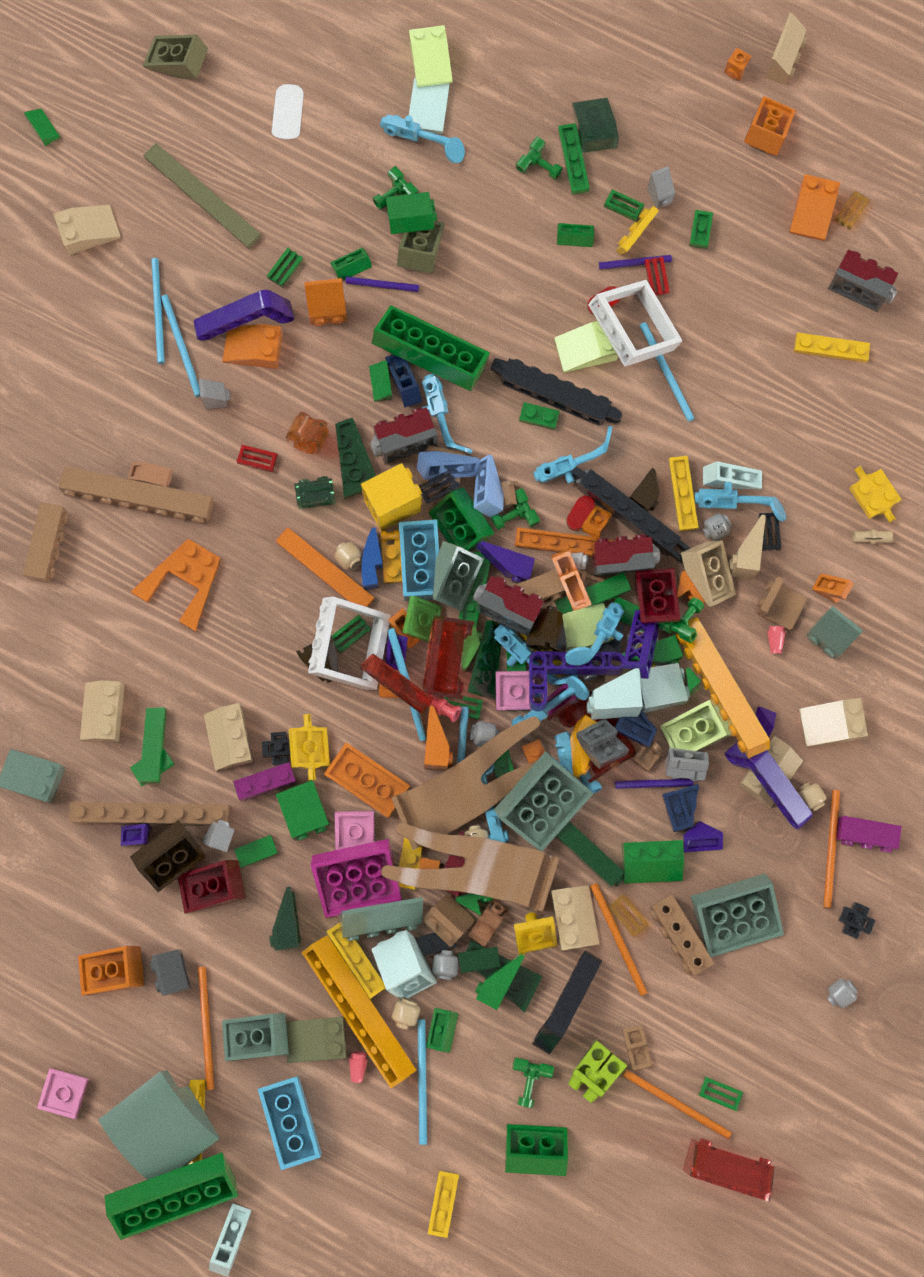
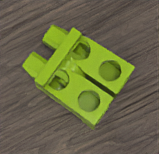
(596, 1078)

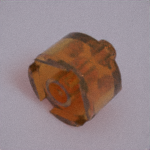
(307, 433)

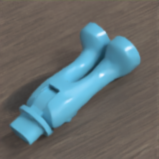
(565, 758)

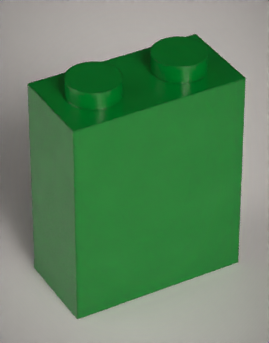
(411, 212)
(303, 811)

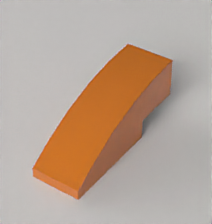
(571, 579)

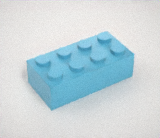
(418, 557)
(289, 1122)

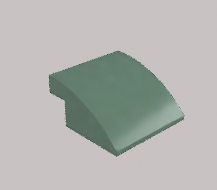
(159, 1127)

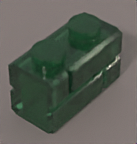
(315, 492)

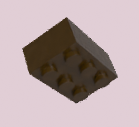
(167, 856)

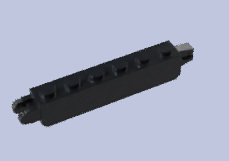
(556, 392)
(628, 512)

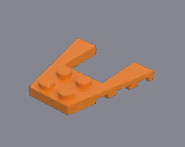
(192, 565)

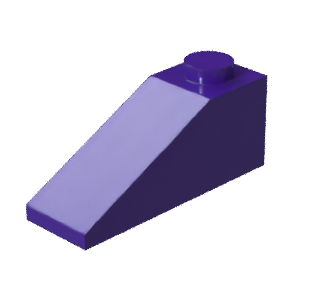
(509, 563)

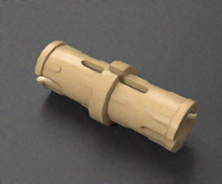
(872, 536)

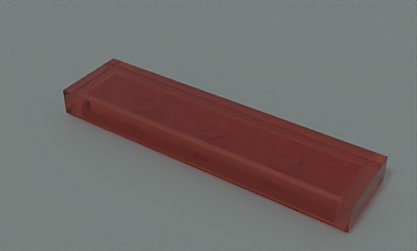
(397, 683)

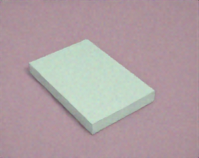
(429, 106)

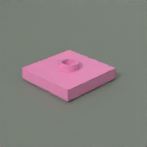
(512, 690)
(354, 828)
(63, 1093)

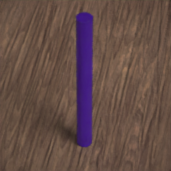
(630, 262)
(382, 284)
(653, 783)

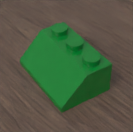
(460, 521)
(652, 861)
(536, 1150)

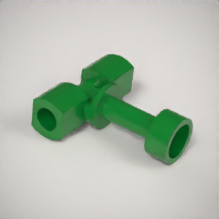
(533, 158)
(399, 186)
(521, 509)
(682, 627)
(532, 1072)

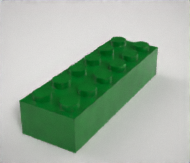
(430, 348)
(171, 1196)

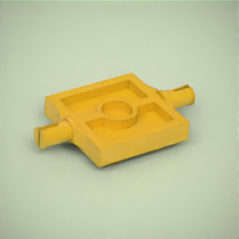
(875, 494)
(309, 747)

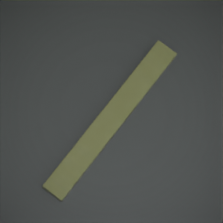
(202, 195)

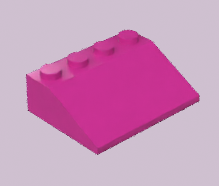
(353, 877)

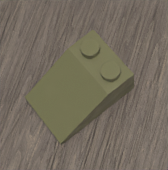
(176, 55)
(420, 249)
(316, 1039)

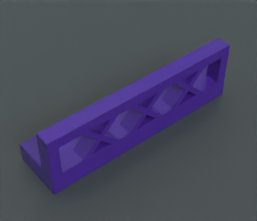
(648, 641)

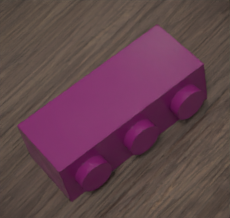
(265, 782)
(868, 834)

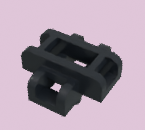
(278, 748)
(858, 921)

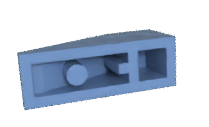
(435, 462)

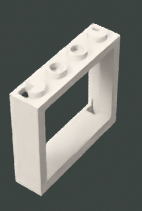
(616, 333)
(322, 637)

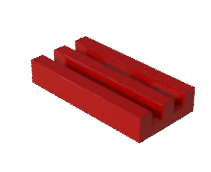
(656, 272)
(256, 465)

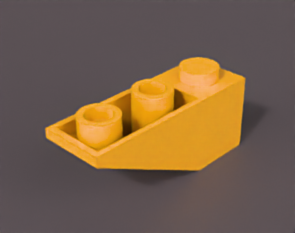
(579, 757)

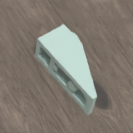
(741, 477)
(229, 1240)

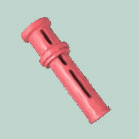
(444, 708)

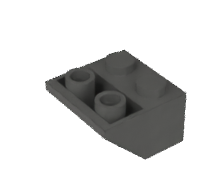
(170, 972)

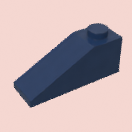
(404, 380)

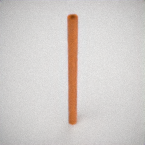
(831, 849)
(618, 939)
(206, 1028)
(677, 1104)

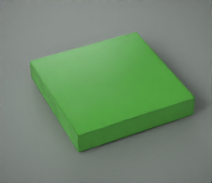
(420, 618)

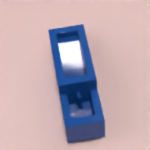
(371, 561)

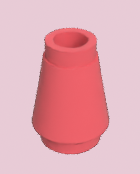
(776, 638)
(357, 1064)

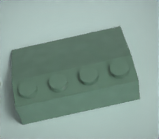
(543, 801)
(737, 915)
(380, 918)

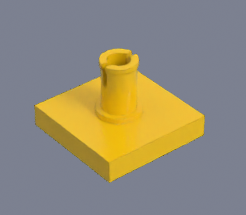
(535, 933)

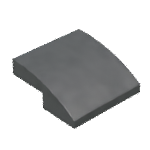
(601, 743)

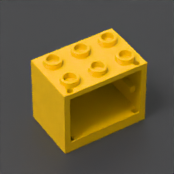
(392, 496)

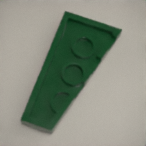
(353, 458)
(486, 664)
(523, 984)

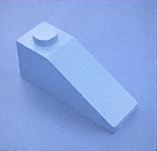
(488, 489)

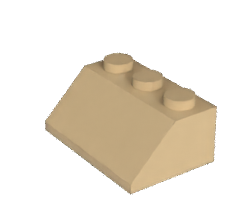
(787, 51)
(102, 711)
(228, 737)
(787, 761)
(574, 917)

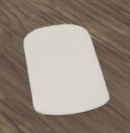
(287, 111)

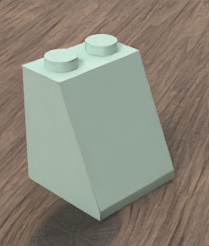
(663, 688)
(617, 698)
(403, 965)

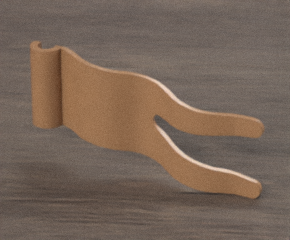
(458, 792)
(489, 868)

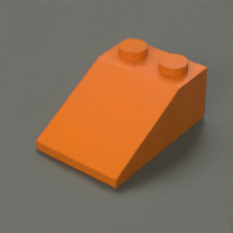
(769, 126)
(814, 207)
(326, 301)
(254, 346)
(437, 747)
(111, 970)

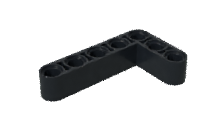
(568, 1003)

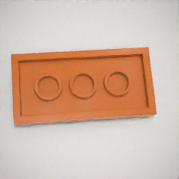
(366, 779)

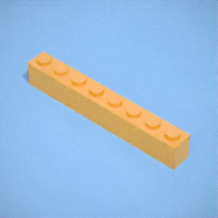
(725, 692)
(359, 1011)

